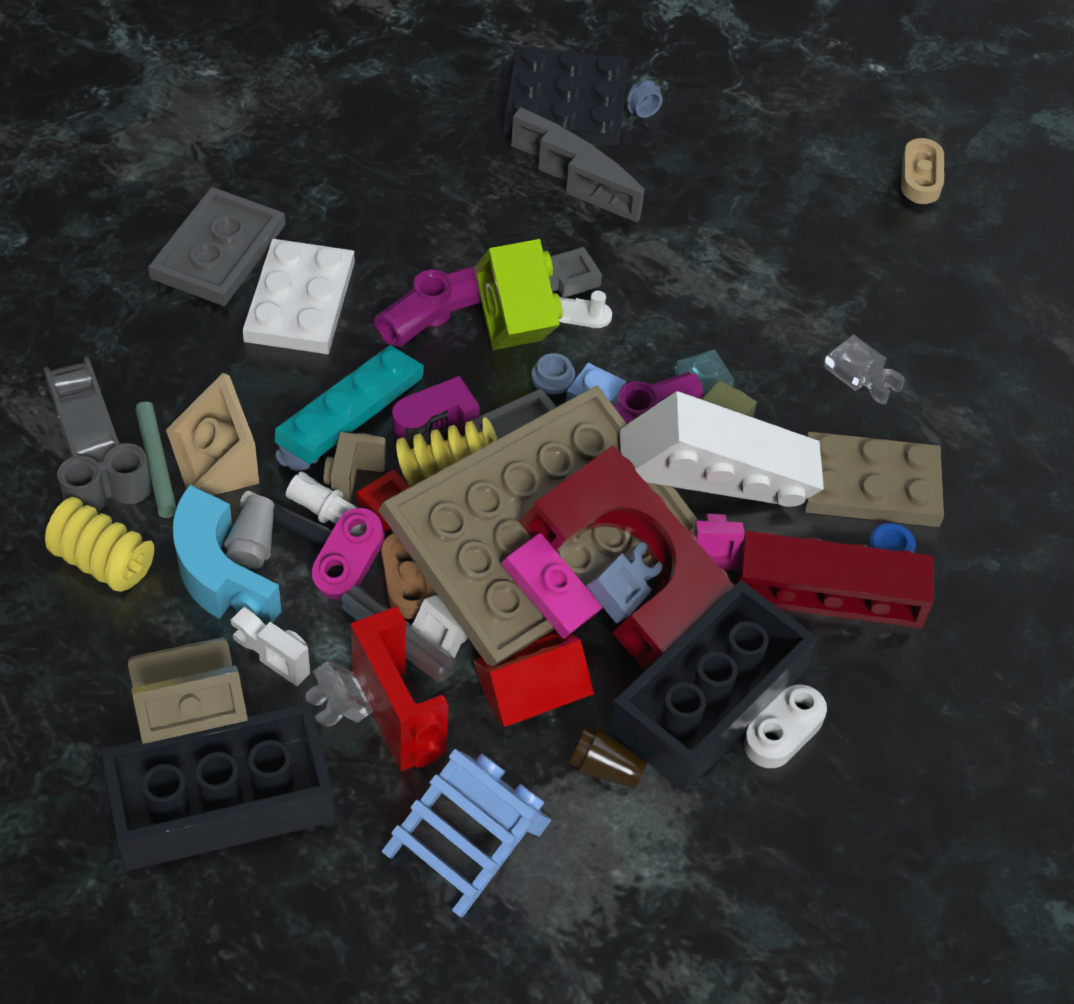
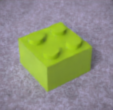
(517, 294)

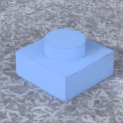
(593, 376)

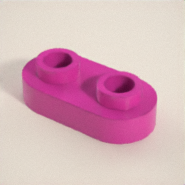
(351, 552)

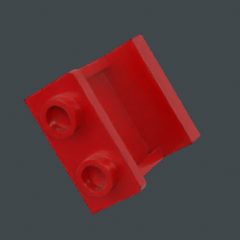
(411, 730)

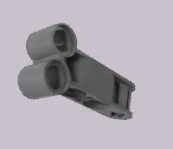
(98, 462)

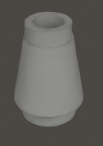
(252, 533)

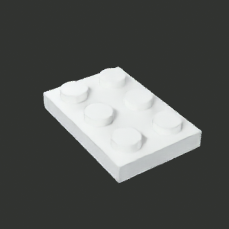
(299, 296)

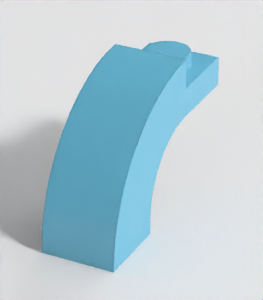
(208, 574)

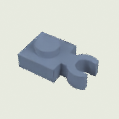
(623, 584)

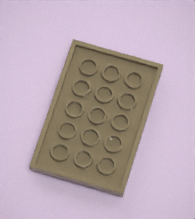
(469, 517)

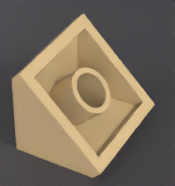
(215, 441)

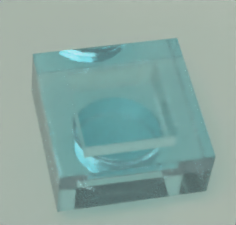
(708, 369)

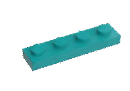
(348, 404)

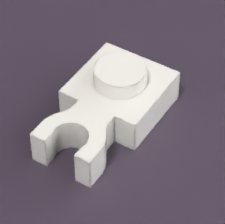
(278, 649)

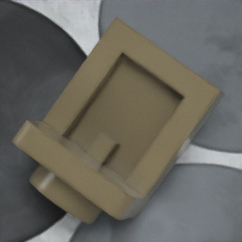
(354, 453)

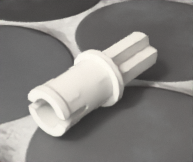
(321, 500)

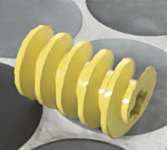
(429, 459)
(98, 545)

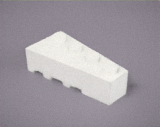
(722, 452)

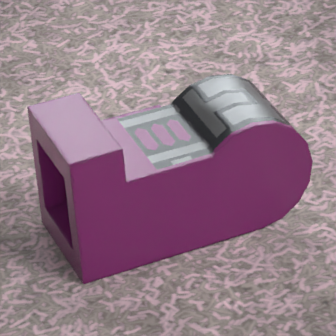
(434, 409)

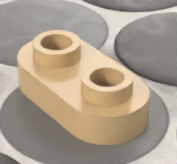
(922, 171)

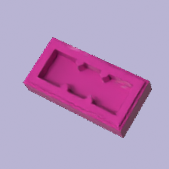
(551, 585)

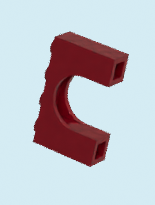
(616, 496)

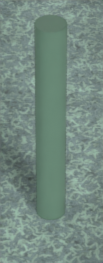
(156, 460)

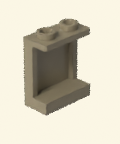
(186, 690)

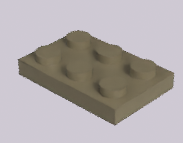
(879, 480)

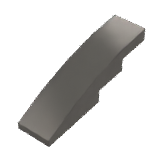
(585, 168)

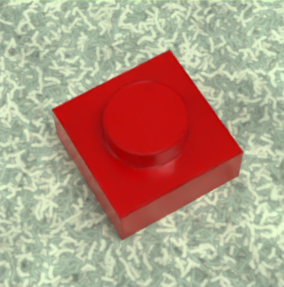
(379, 491)

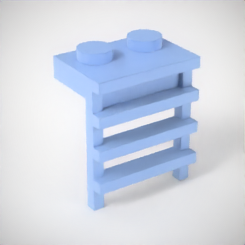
(490, 801)

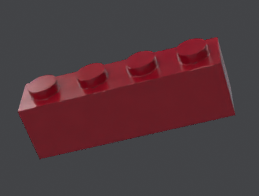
(838, 578)

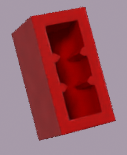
(536, 678)

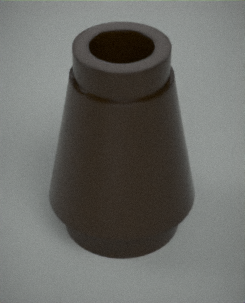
(606, 759)

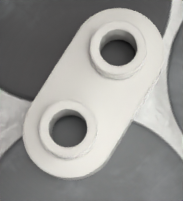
(788, 723)

